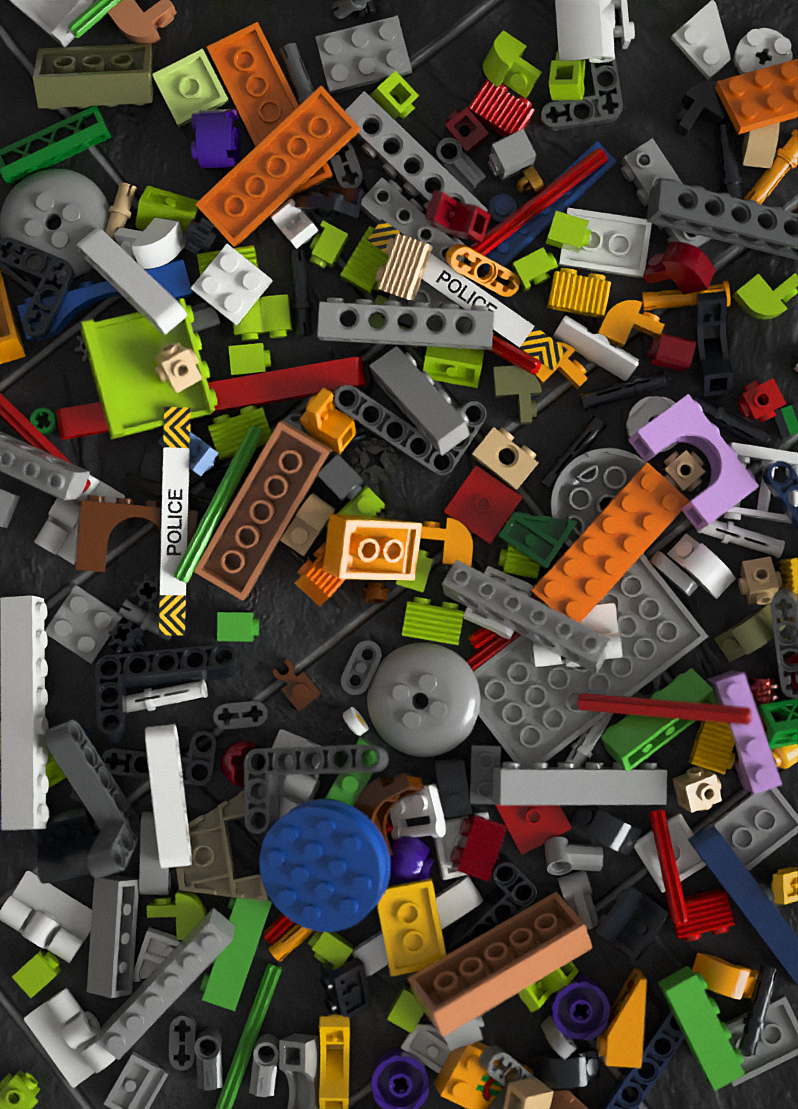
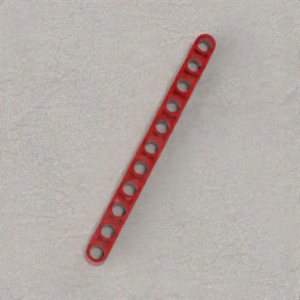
(237, 393)

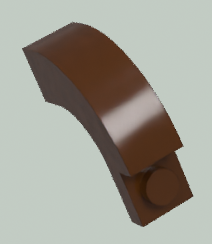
(382, 796)

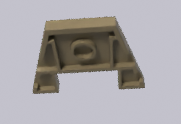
(212, 858)

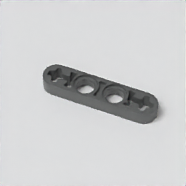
(783, 643)

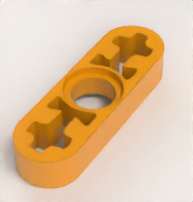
(471, 271)

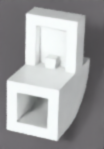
(154, 245)
(702, 565)

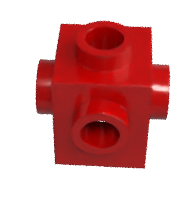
(770, 400)

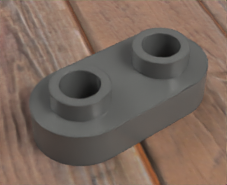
(359, 666)

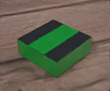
(787, 420)

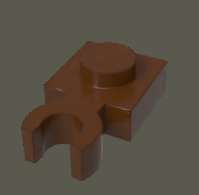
(299, 688)

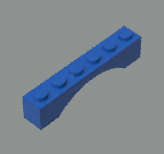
(171, 276)

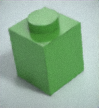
(237, 626)

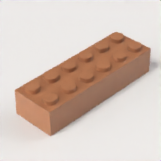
(263, 510)
(500, 963)

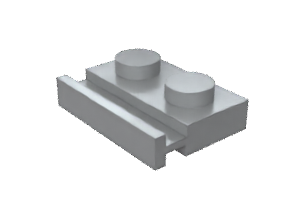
(136, 1084)

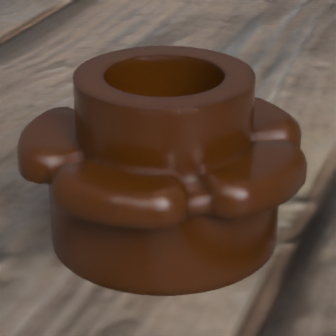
(375, 593)

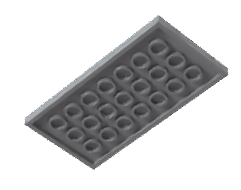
(536, 707)

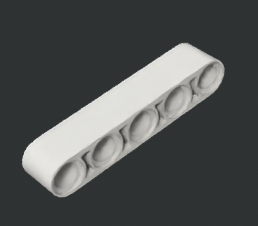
(131, 281)
(168, 796)
(451, 904)

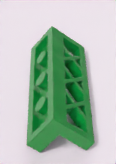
(54, 151)
(781, 733)

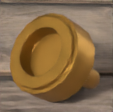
(533, 179)

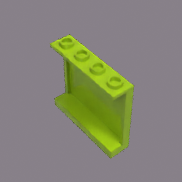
(125, 375)

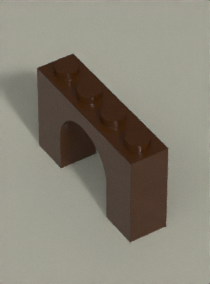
(100, 517)

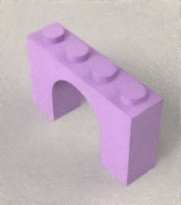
(687, 424)
(755, 762)

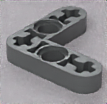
(593, 103)
(498, 1072)

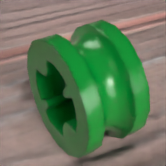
(52, 417)

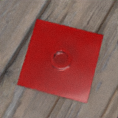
(483, 504)
(533, 824)

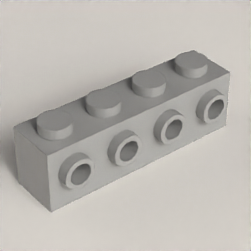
(646, 168)
(387, 203)
(420, 400)
(113, 936)

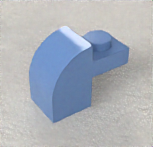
(200, 454)

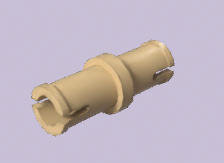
(121, 209)

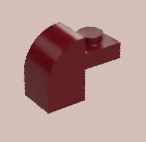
(457, 218)
(683, 264)

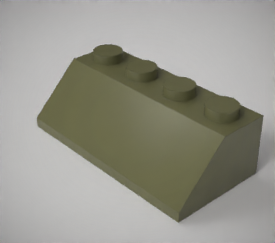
(94, 76)

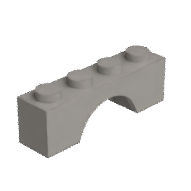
(301, 1063)

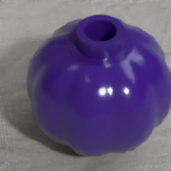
(410, 860)

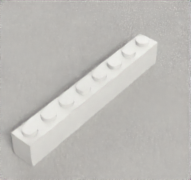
(23, 713)

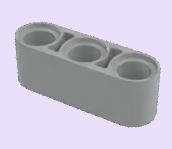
(152, 878)

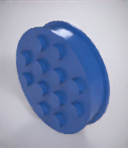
(325, 865)

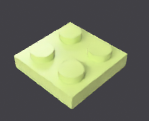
(190, 87)

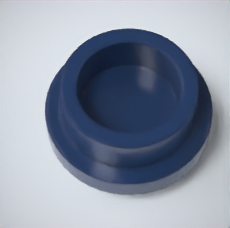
(502, 207)

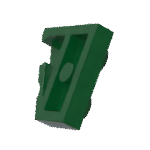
(536, 536)

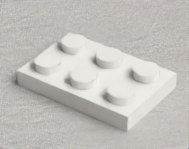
(615, 244)

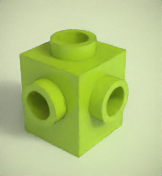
(18, 1091)

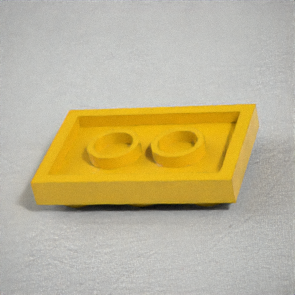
(411, 926)

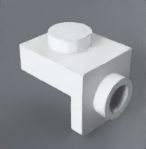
(294, 223)

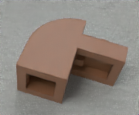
(140, 25)

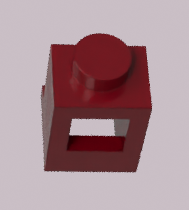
(466, 119)

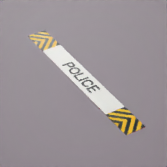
(468, 294)
(174, 518)

